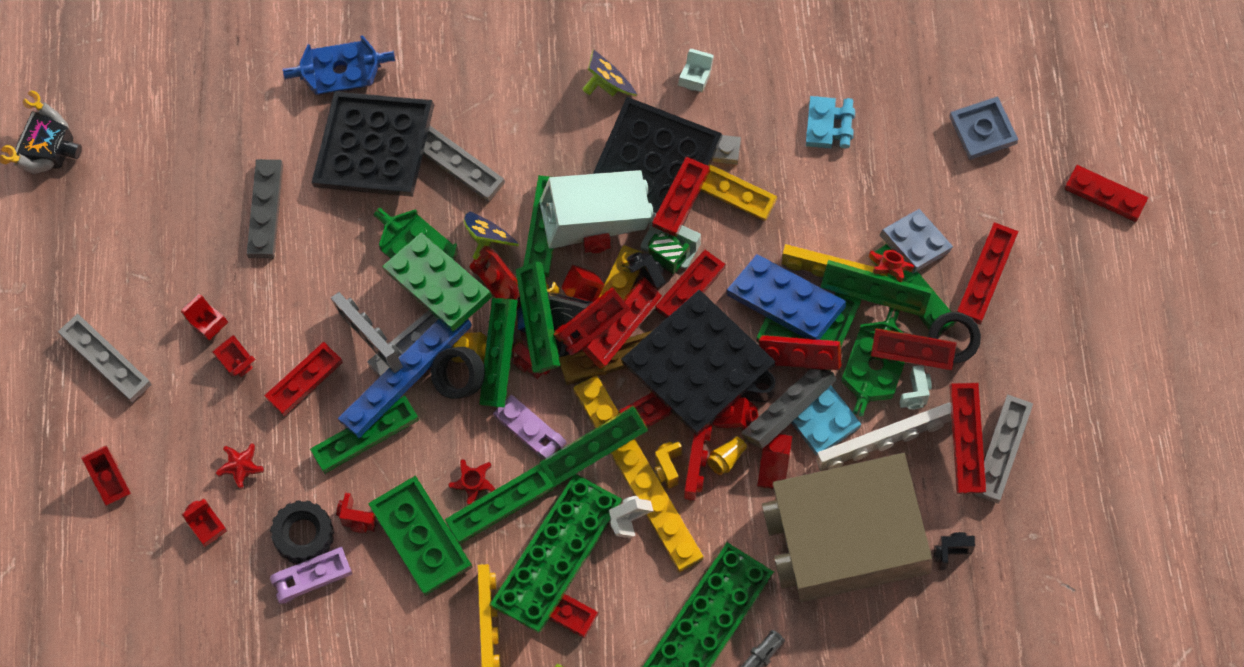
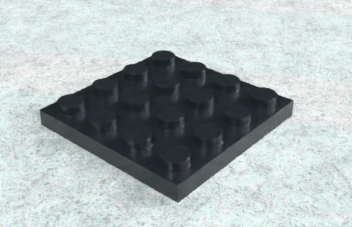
(373, 144)
(656, 145)
(698, 362)

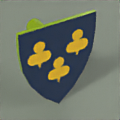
(606, 77)
(485, 231)

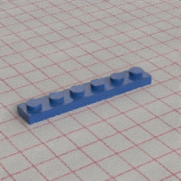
(392, 386)

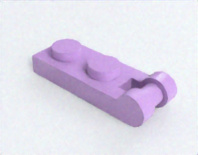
(528, 427)
(311, 575)

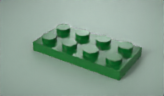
(437, 282)
(420, 535)

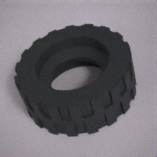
(302, 511)

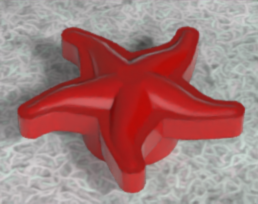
(891, 263)
(239, 465)
(473, 480)

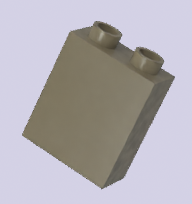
(848, 528)

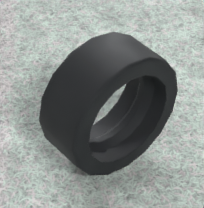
(975, 335)
(440, 378)

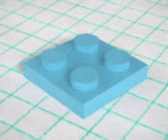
(826, 421)

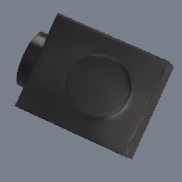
(649, 268)
(955, 544)

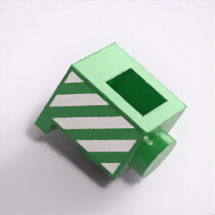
(668, 251)

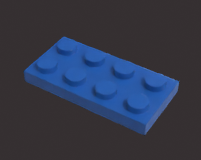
(786, 298)

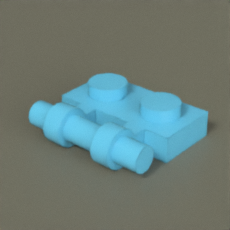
(821, 122)

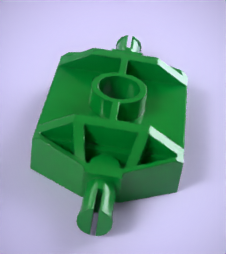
(404, 228)
(860, 378)

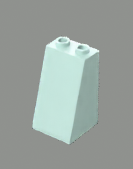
(594, 206)

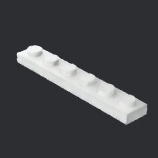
(884, 437)

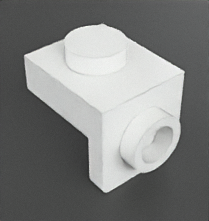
(627, 512)

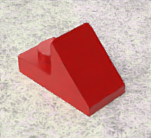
(774, 461)
(106, 475)

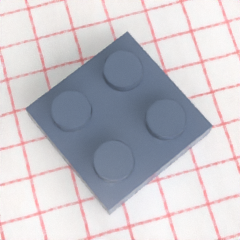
(983, 128)
(916, 240)

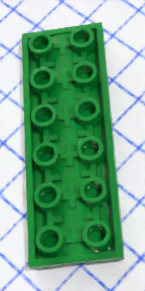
(556, 553)
(712, 611)

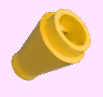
(723, 458)

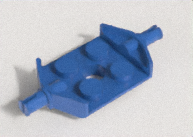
(319, 64)

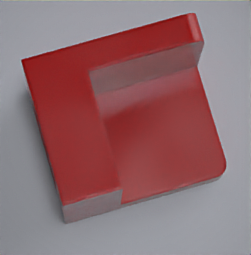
(582, 284)

